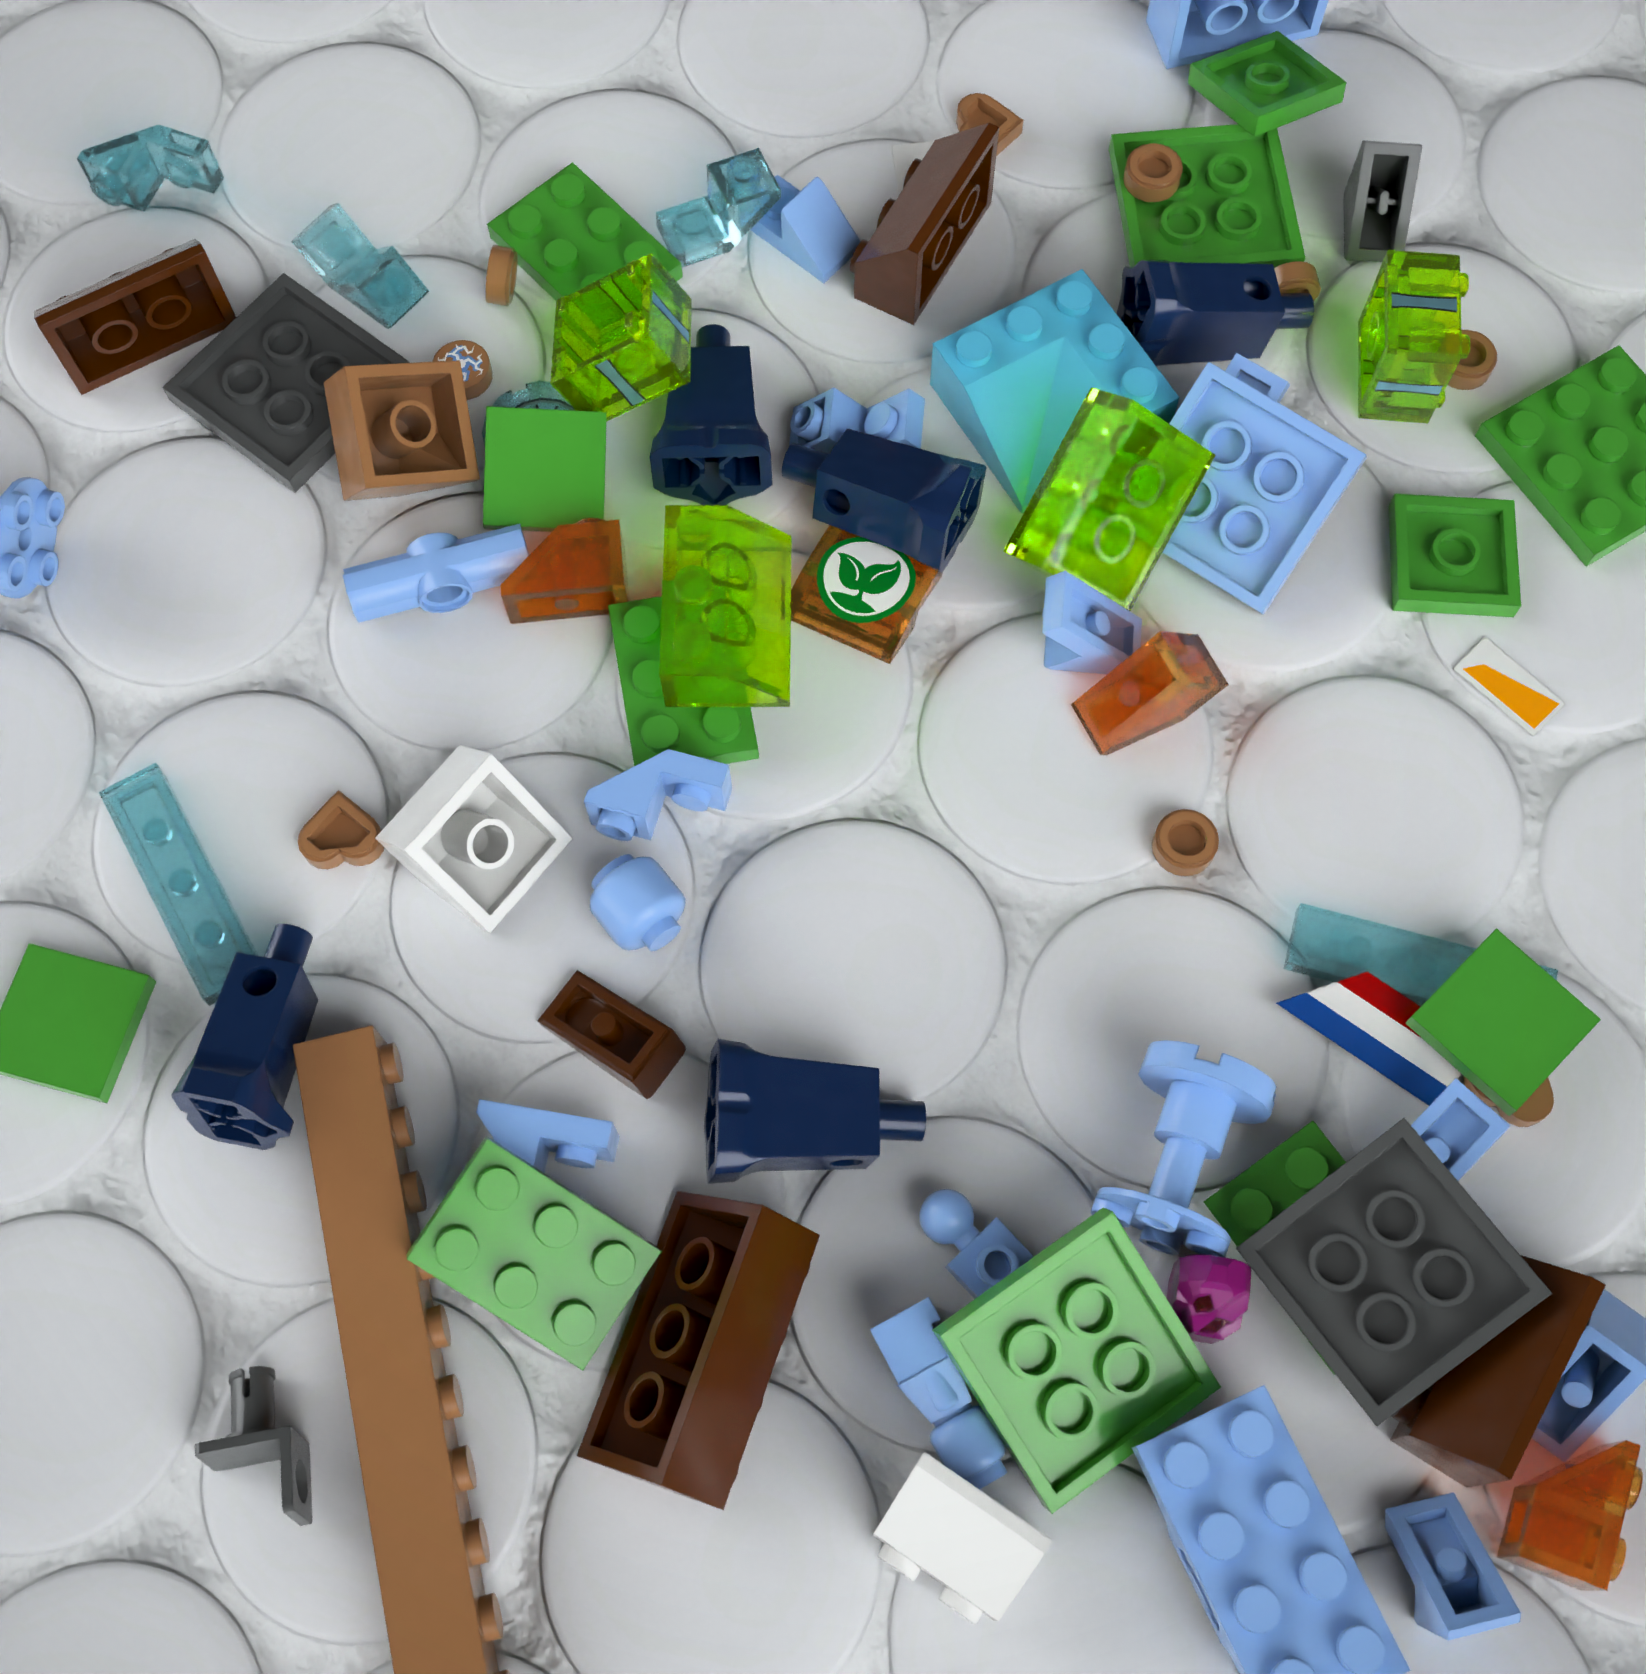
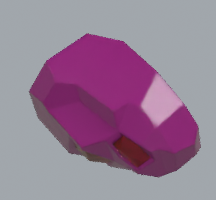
(1209, 1295)

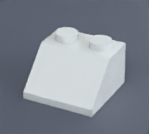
(475, 836)
(959, 1540)

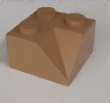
(400, 428)

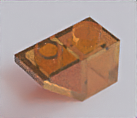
(1573, 1516)

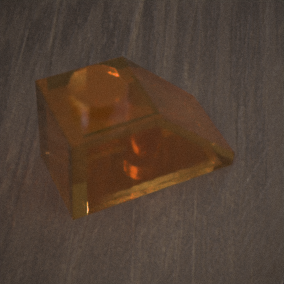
(570, 574)
(1149, 691)

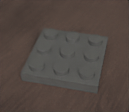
(266, 375)
(1392, 1271)

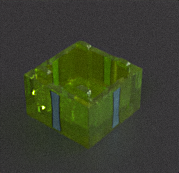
(1410, 336)
(622, 339)

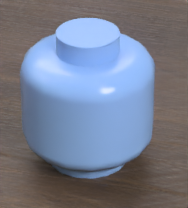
(637, 903)

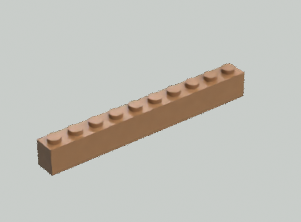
(394, 1360)

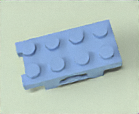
(1264, 1546)

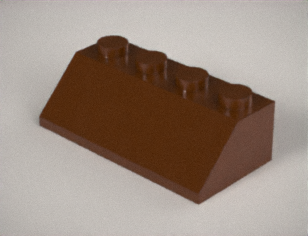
(700, 1346)

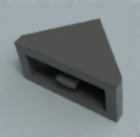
(1379, 199)

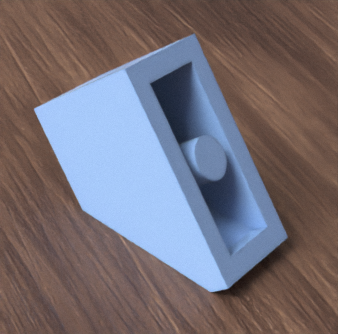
(1597, 1378)

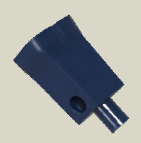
(1207, 309)
(710, 432)
(891, 493)
(247, 1052)
(797, 1114)

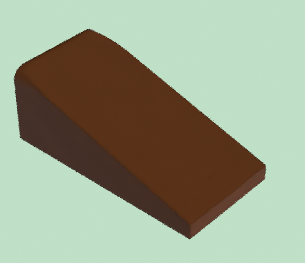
(613, 1034)

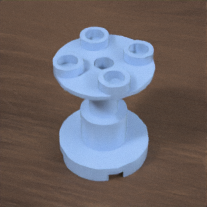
(28, 536)
(1193, 1127)

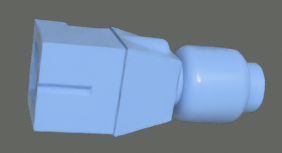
(933, 1384)

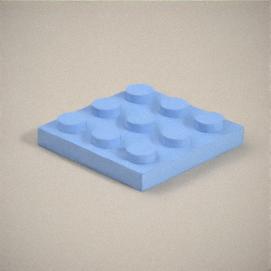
(1262, 493)

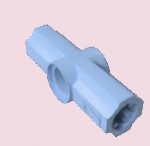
(435, 573)

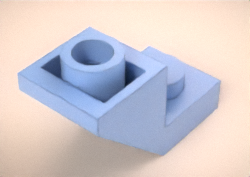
(827, 416)
(633, 799)

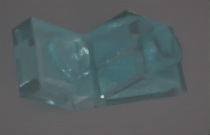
(137, 164)
(738, 196)
(366, 276)

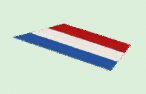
(1371, 1025)

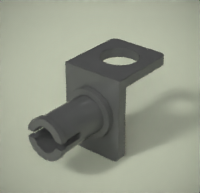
(258, 1441)

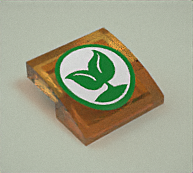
(861, 593)

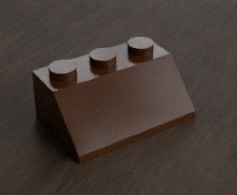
(927, 223)
(136, 316)
(1490, 1404)

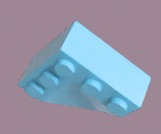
(1027, 371)

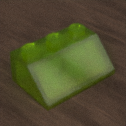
(1110, 497)
(724, 609)

